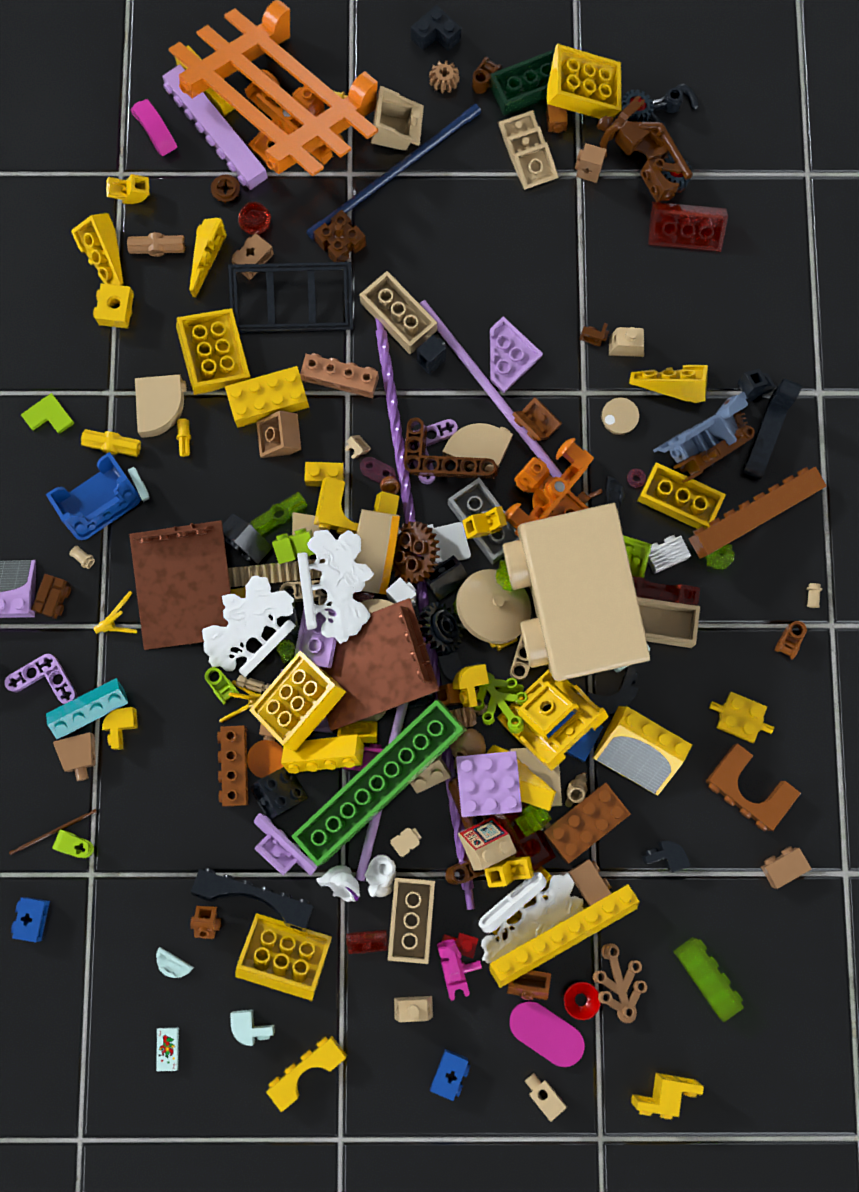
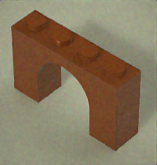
(725, 780)

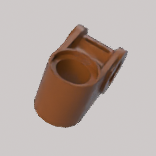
(789, 642)

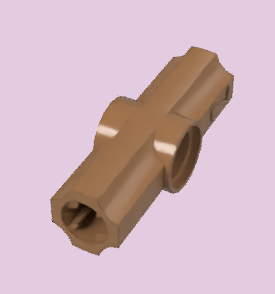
(156, 244)

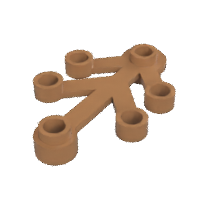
(620, 985)

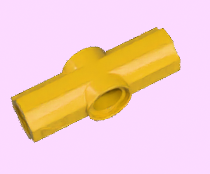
(110, 442)

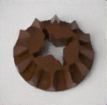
(220, 183)

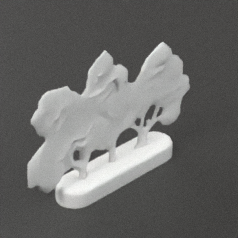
(340, 579)
(247, 620)
(535, 918)

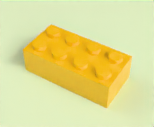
(266, 395)
(687, 502)

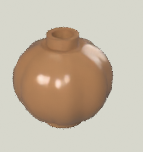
(469, 744)

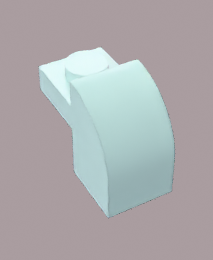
(244, 1030)

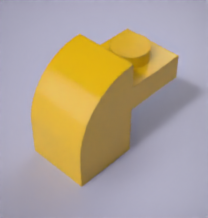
(130, 191)
(484, 523)
(467, 679)
(116, 722)
(508, 870)

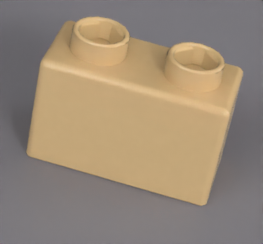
(579, 593)

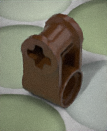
(483, 74)

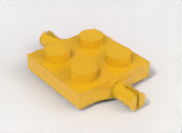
(741, 717)

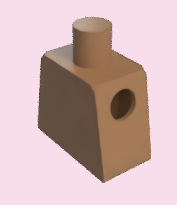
(77, 754)

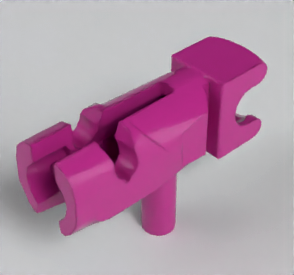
(454, 968)

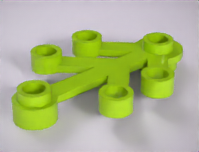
(499, 699)

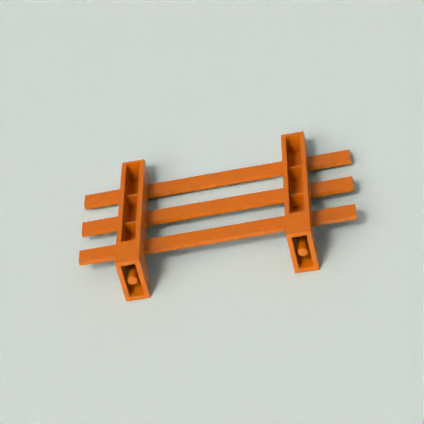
(239, 56)

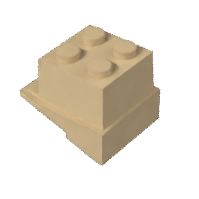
(397, 120)

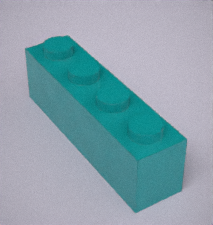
(86, 708)

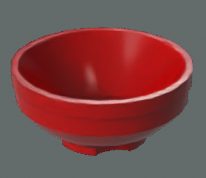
(591, 1006)

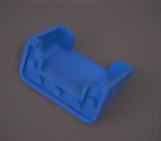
(96, 500)

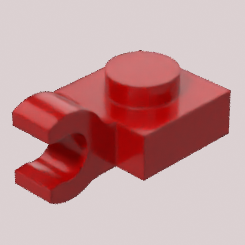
(465, 943)

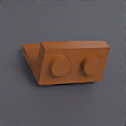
(537, 420)

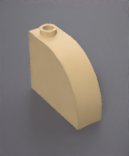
(158, 403)
(479, 442)
(552, 777)

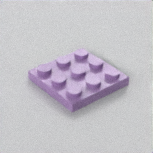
(489, 784)

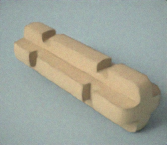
(252, 684)

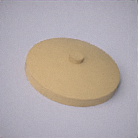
(490, 610)

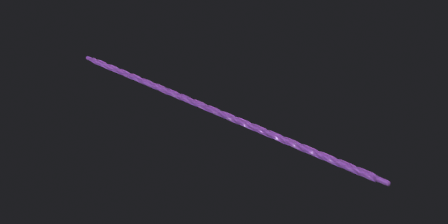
(421, 587)

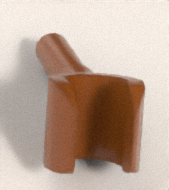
(585, 498)

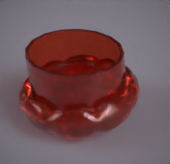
(254, 218)

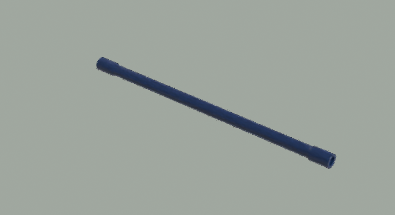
(466, 117)

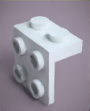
(451, 542)

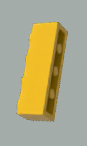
(324, 754)

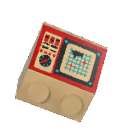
(486, 844)

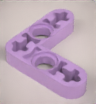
(446, 435)
(48, 672)

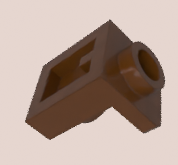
(593, 336)

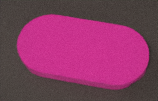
(547, 1034)

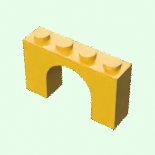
(329, 509)

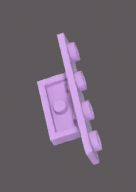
(280, 850)

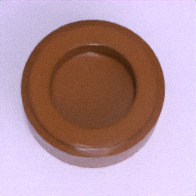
(390, 485)

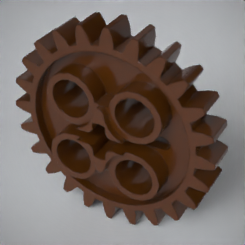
(420, 541)

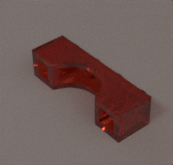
(671, 593)

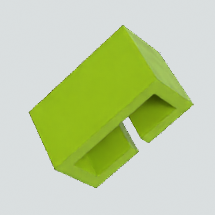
(287, 546)

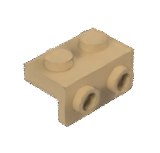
(432, 775)

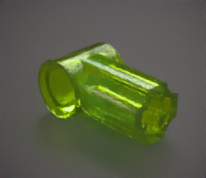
(286, 650)

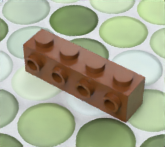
(233, 766)

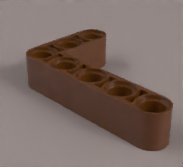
(442, 461)
(463, 867)

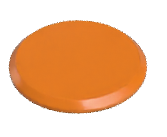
(265, 758)

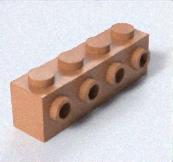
(339, 375)

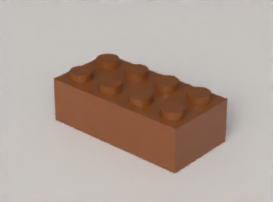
(586, 823)

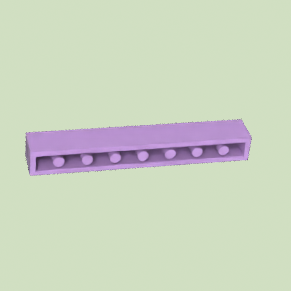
(217, 132)

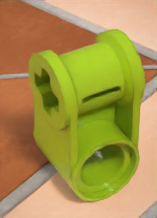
(221, 686)
(70, 844)

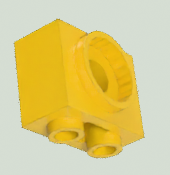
(108, 297)

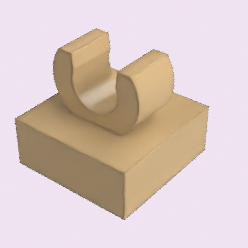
(358, 445)

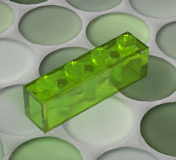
(708, 979)

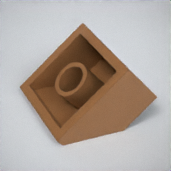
(278, 434)

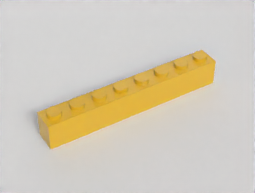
(563, 936)

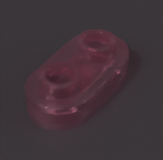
(376, 472)

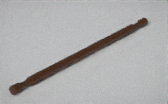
(53, 832)

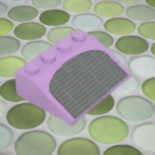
(17, 588)

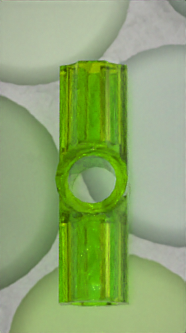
(268, 521)

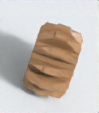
(444, 76)
(465, 716)

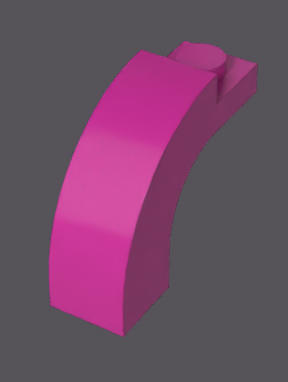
(154, 126)

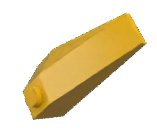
(99, 241)
(208, 243)
(683, 384)
(532, 787)

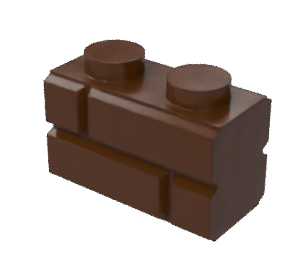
(51, 596)

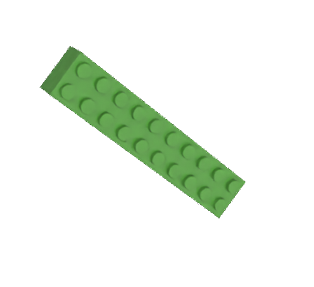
(378, 783)

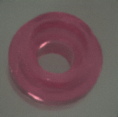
(636, 472)

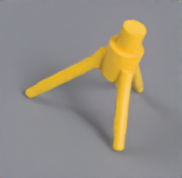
(109, 624)
(252, 698)

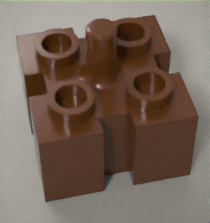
(340, 237)

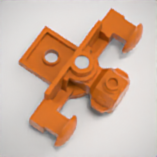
(551, 494)

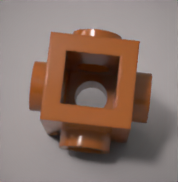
(205, 922)

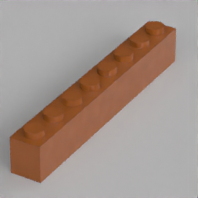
(757, 512)

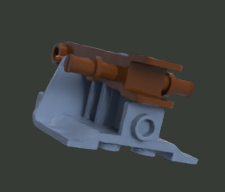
(711, 438)

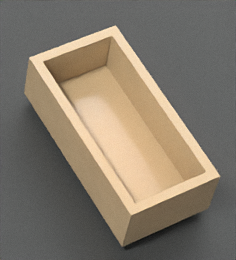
(669, 622)

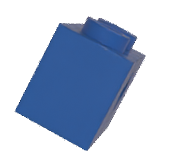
(35, 909)
(450, 1062)

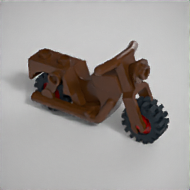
(634, 133)

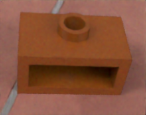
(531, 985)

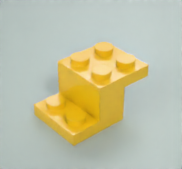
(667, 1095)

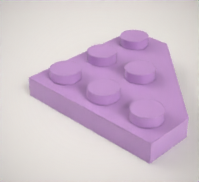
(509, 354)

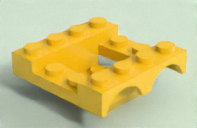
(538, 723)

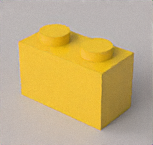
(317, 471)

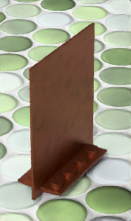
(180, 582)
(381, 666)

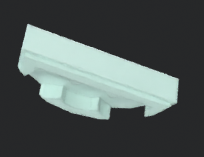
(139, 484)
(172, 965)

